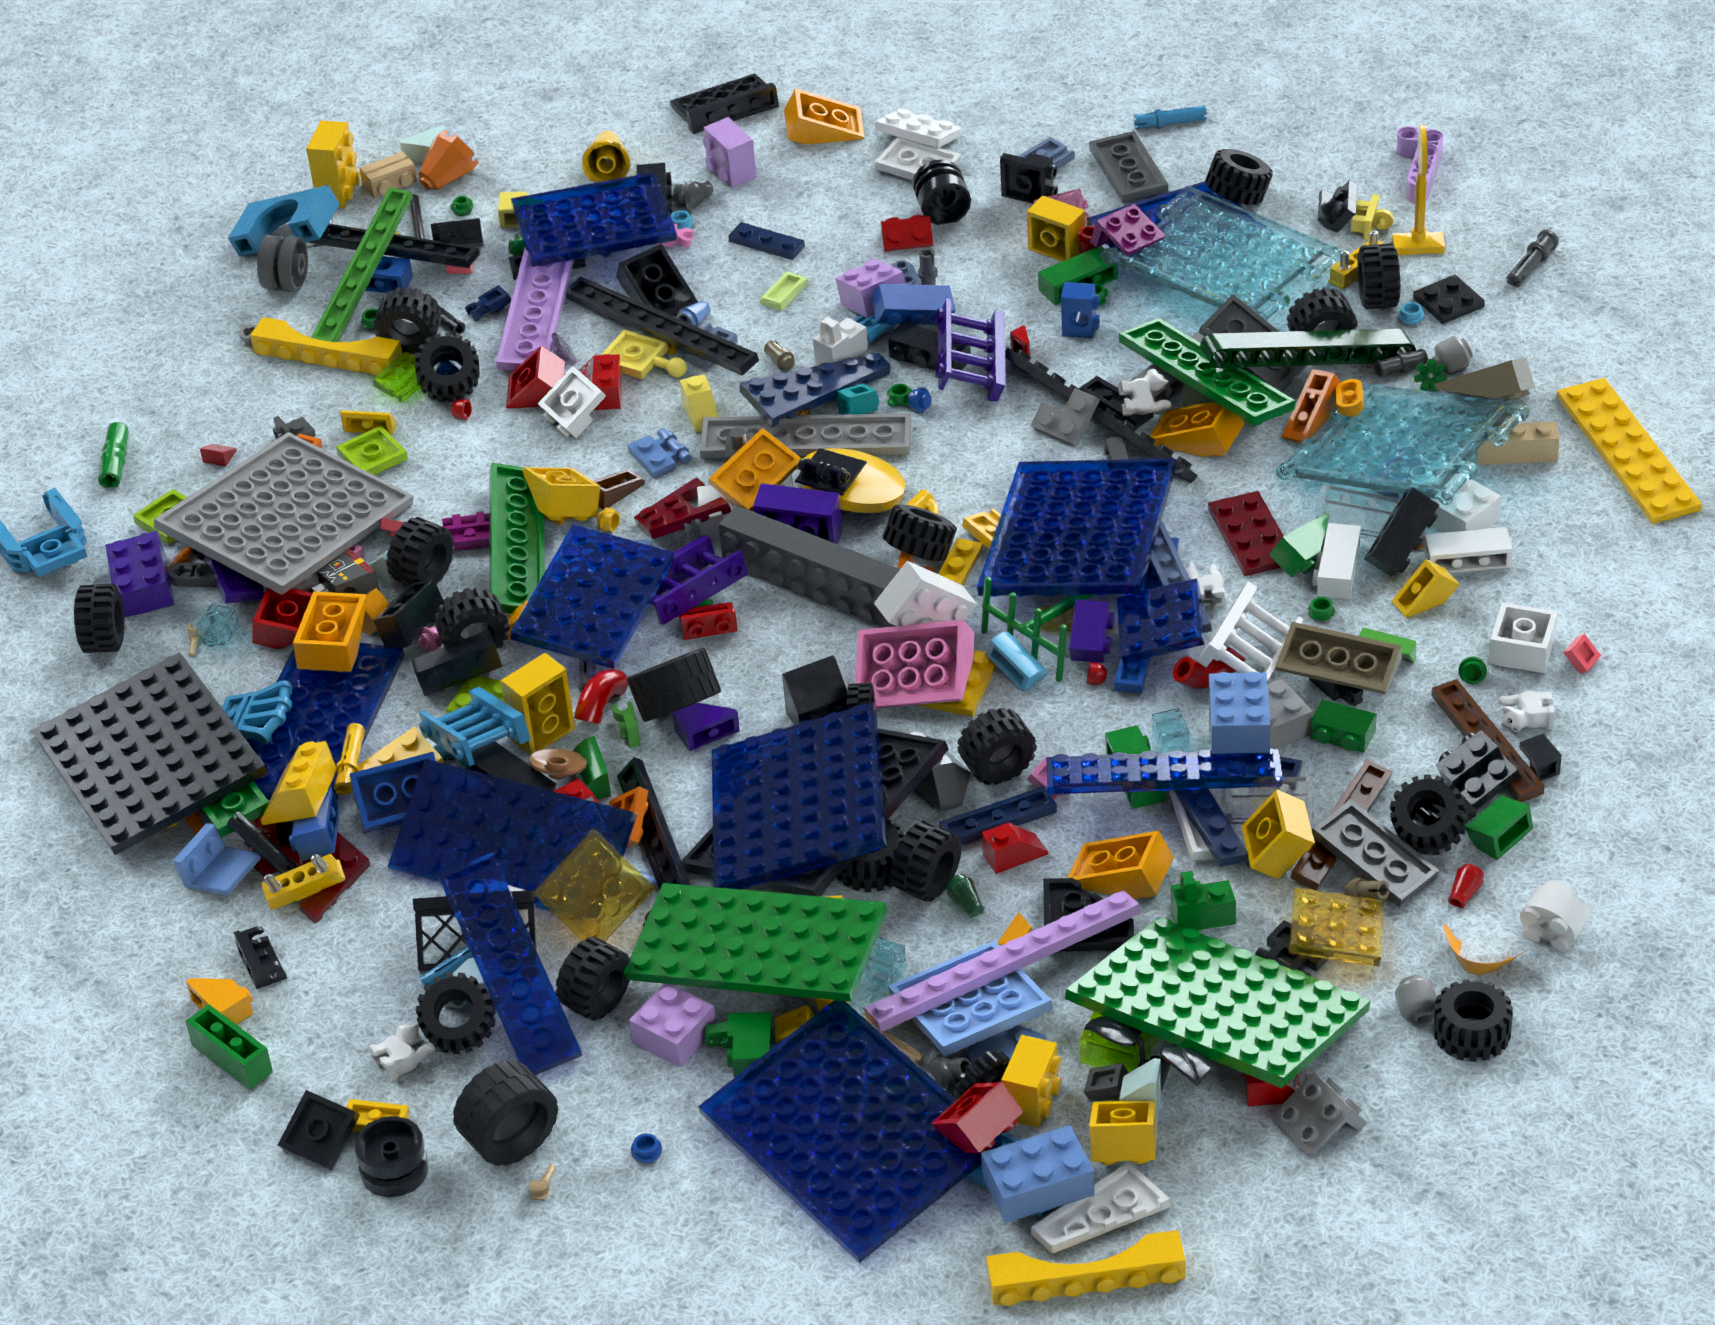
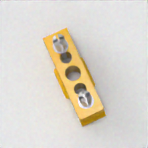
(1345, 271)
(302, 881)

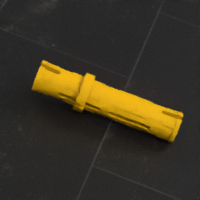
(349, 758)

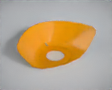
(1470, 966)

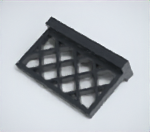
(734, 104)
(440, 907)

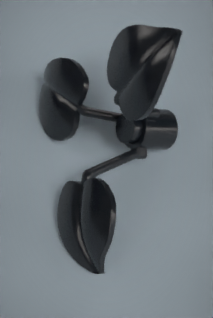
(1185, 1060)

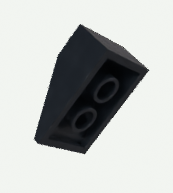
(655, 281)

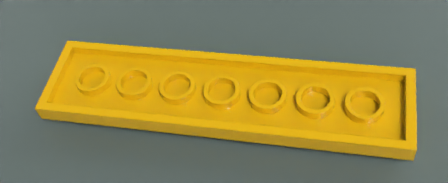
(1629, 450)

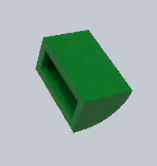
(595, 774)
(1500, 826)

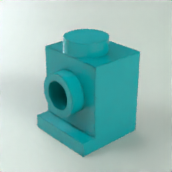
(857, 400)

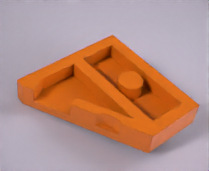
(634, 801)

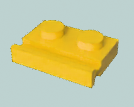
(982, 526)

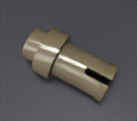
(781, 357)
(1366, 889)

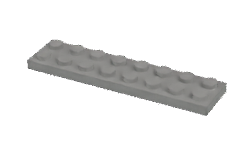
(807, 433)

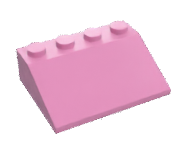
(916, 662)

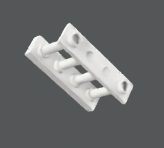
(1227, 635)

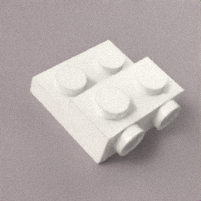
(571, 403)

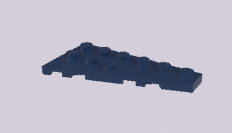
(810, 387)

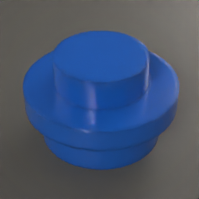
(920, 399)
(646, 1148)

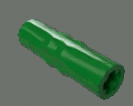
(113, 455)

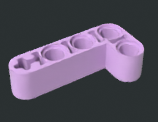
(1408, 147)

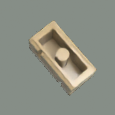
(393, 172)

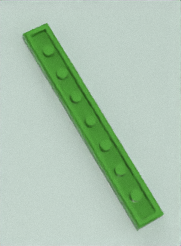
(362, 265)

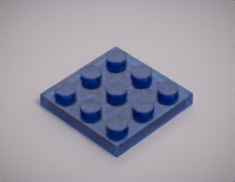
(1160, 621)

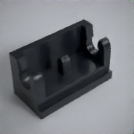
(259, 957)

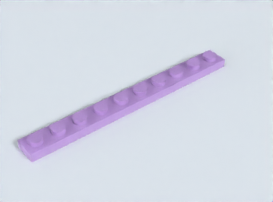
(1001, 961)

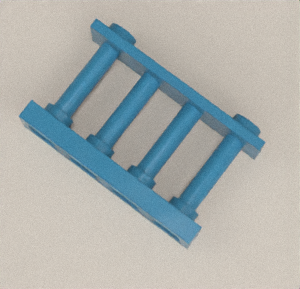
(474, 725)

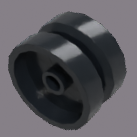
(391, 1156)

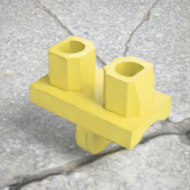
(1369, 217)

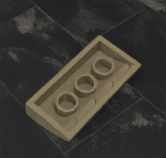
(1339, 658)

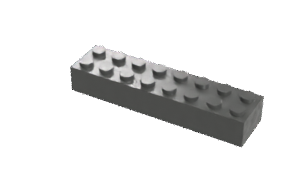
(807, 564)

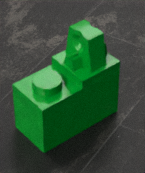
(1202, 905)
(745, 1036)

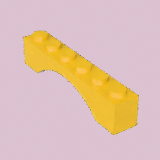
(280, 340)
(1022, 1278)

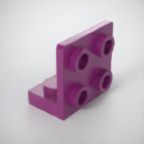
(1127, 229)

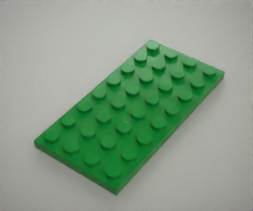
(756, 941)

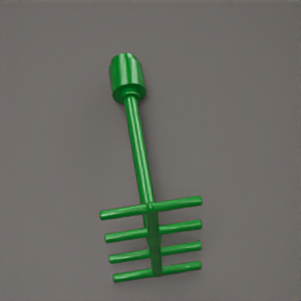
(1031, 627)

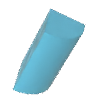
(1015, 661)

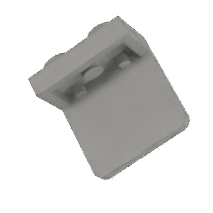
(1317, 1113)

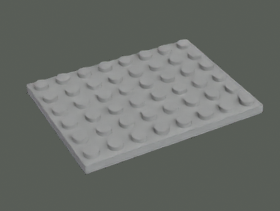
(283, 512)

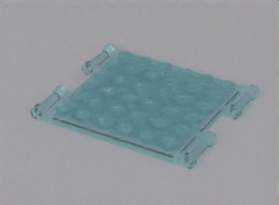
(1225, 251)
(1405, 442)

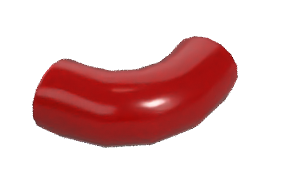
(1195, 675)
(598, 692)

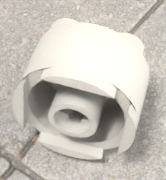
(1554, 915)

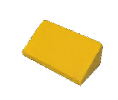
(365, 421)

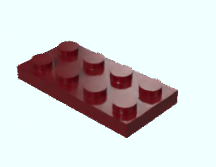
(1248, 531)

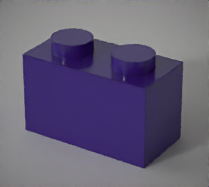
(1090, 631)

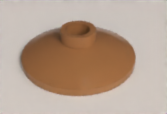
(557, 762)

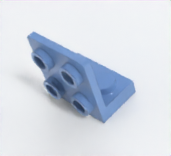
(211, 865)

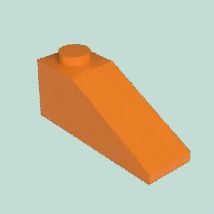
(1312, 406)

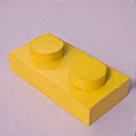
(372, 1111)

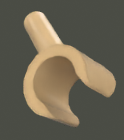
(194, 637)
(540, 1188)

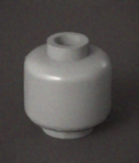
(1453, 353)
(1416, 998)

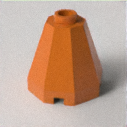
(446, 161)

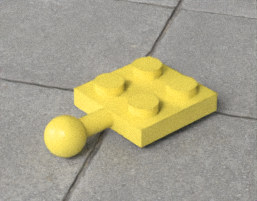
(642, 353)

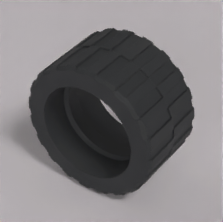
(674, 685)
(505, 1113)

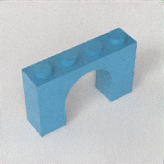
(306, 210)

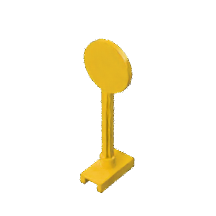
(1420, 240)

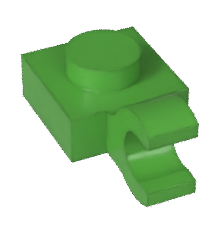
(627, 724)

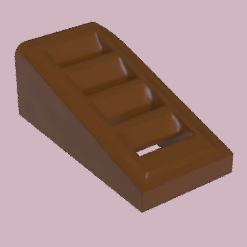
(612, 493)

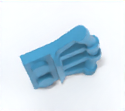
(259, 709)

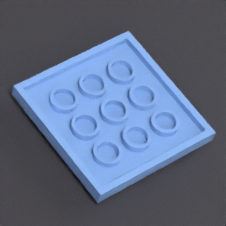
(979, 1012)

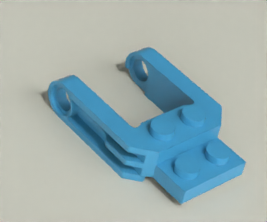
(51, 548)

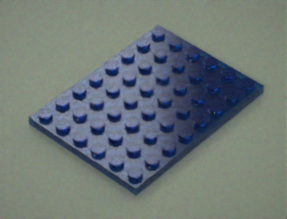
(1078, 527)
(797, 798)
(844, 1128)

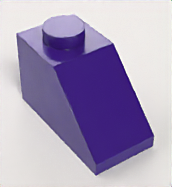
(704, 724)

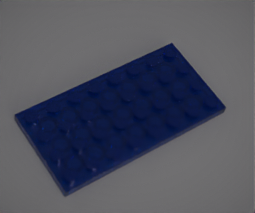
(325, 706)
(470, 814)

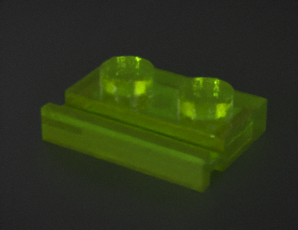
(398, 378)

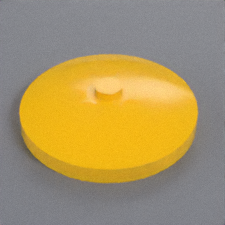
(874, 489)

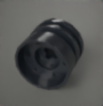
(941, 192)

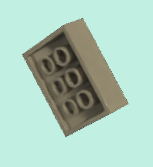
(1504, 380)

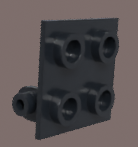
(829, 471)

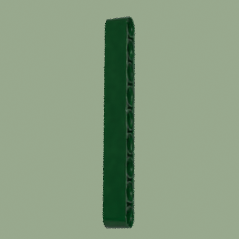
(1304, 347)

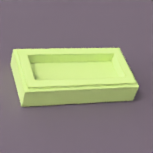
(784, 291)

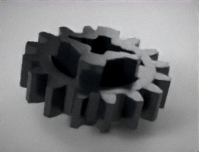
(983, 1070)

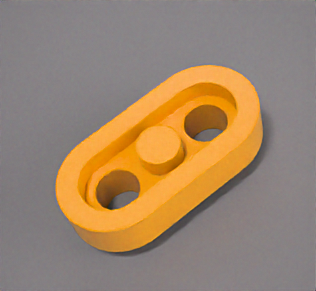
(1350, 397)

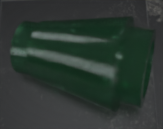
(964, 894)

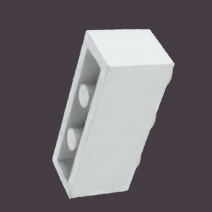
(1470, 549)
(1337, 561)

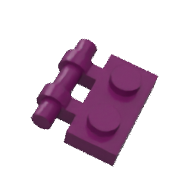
(469, 530)

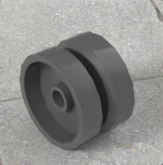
(282, 262)

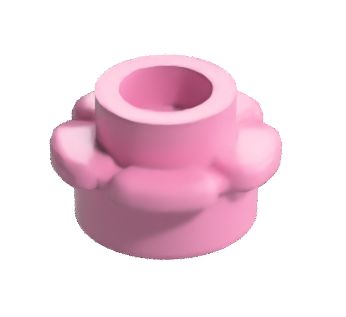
(429, 639)

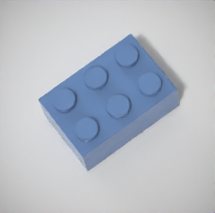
(1239, 713)
(1037, 1174)

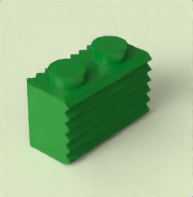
(1343, 726)

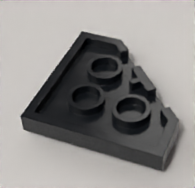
(1067, 896)

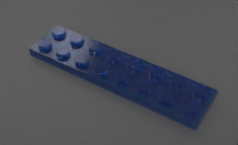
(1161, 771)
(509, 965)

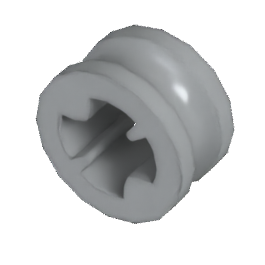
(244, 334)

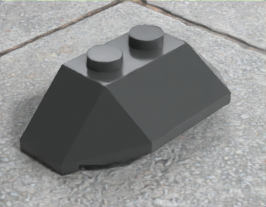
(945, 783)

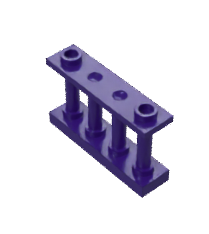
(993, 345)
(702, 585)

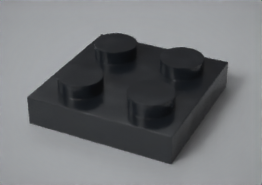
(1448, 299)
(318, 1130)

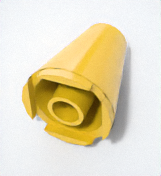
(606, 158)

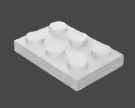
(918, 128)
(906, 157)

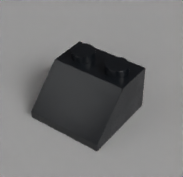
(814, 690)

